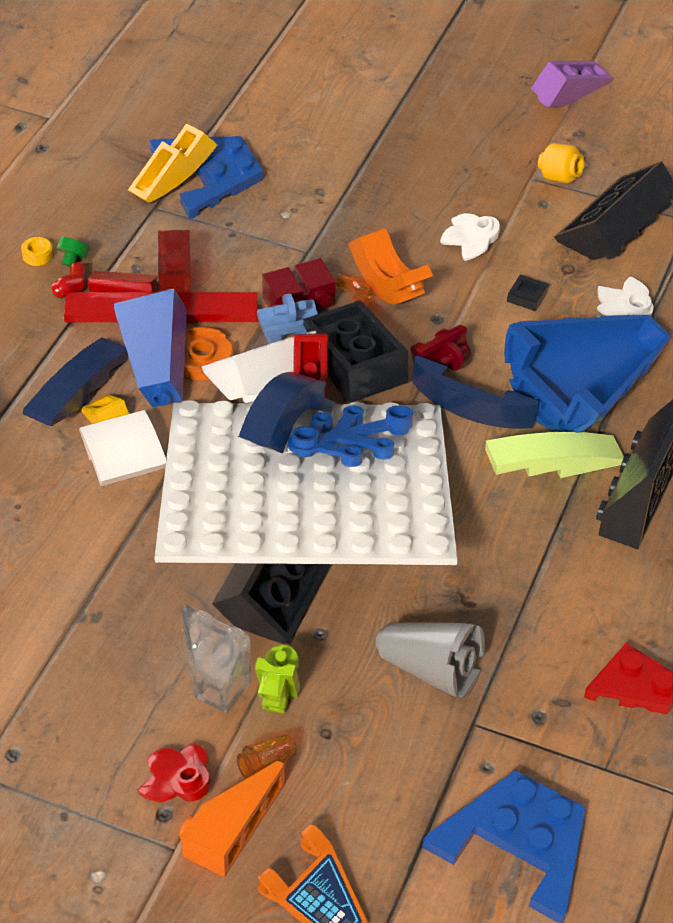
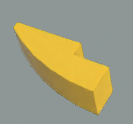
(172, 164)

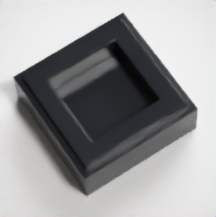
(527, 292)

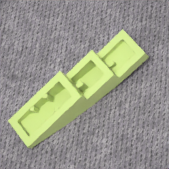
(554, 451)

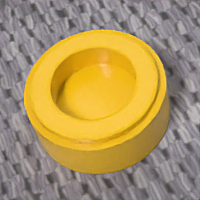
(37, 251)

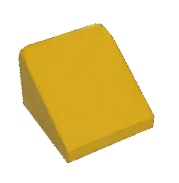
(105, 409)

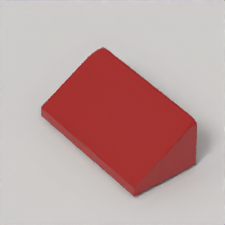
(121, 282)
(311, 356)

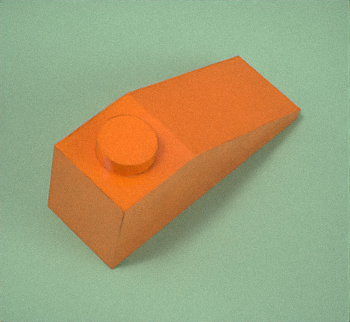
(229, 820)

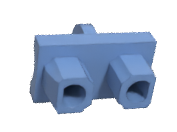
(285, 318)

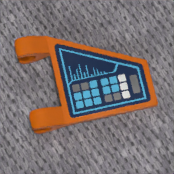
(321, 891)

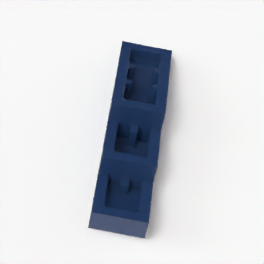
(71, 385)

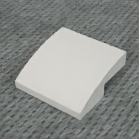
(123, 447)

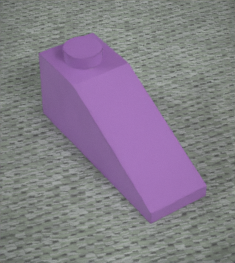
(568, 81)

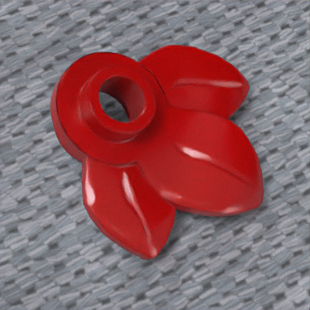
(177, 774)

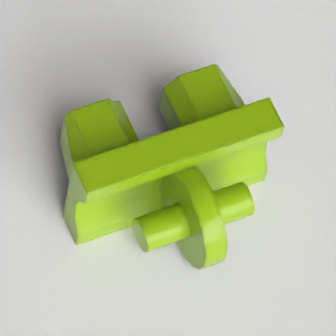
(278, 678)

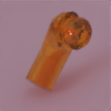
(355, 285)

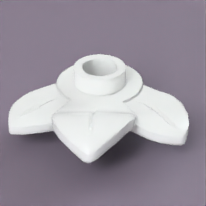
(472, 234)
(629, 301)

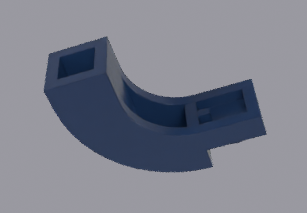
(279, 408)

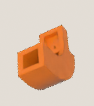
(385, 270)

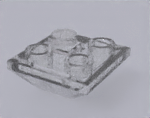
(215, 658)

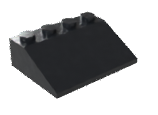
(641, 484)

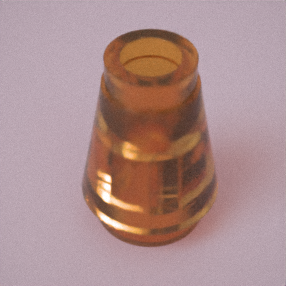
(264, 753)

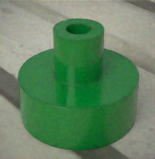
(72, 249)

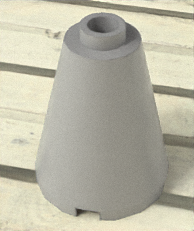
(435, 653)

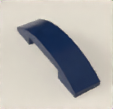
(468, 402)

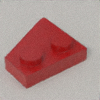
(634, 681)

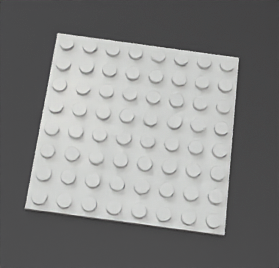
(263, 506)

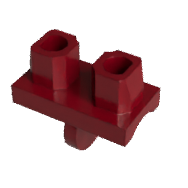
(446, 348)

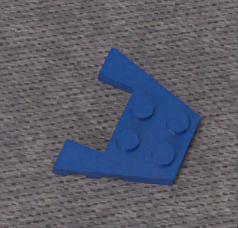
(226, 171)
(527, 823)

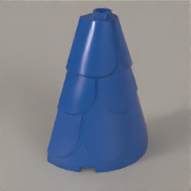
(580, 364)

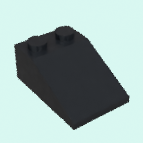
(360, 351)

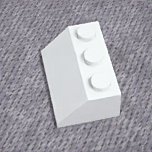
(250, 371)

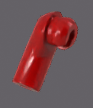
(70, 283)

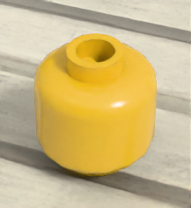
(561, 163)

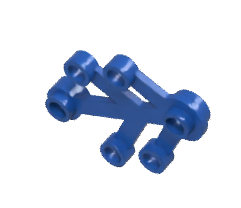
(349, 430)

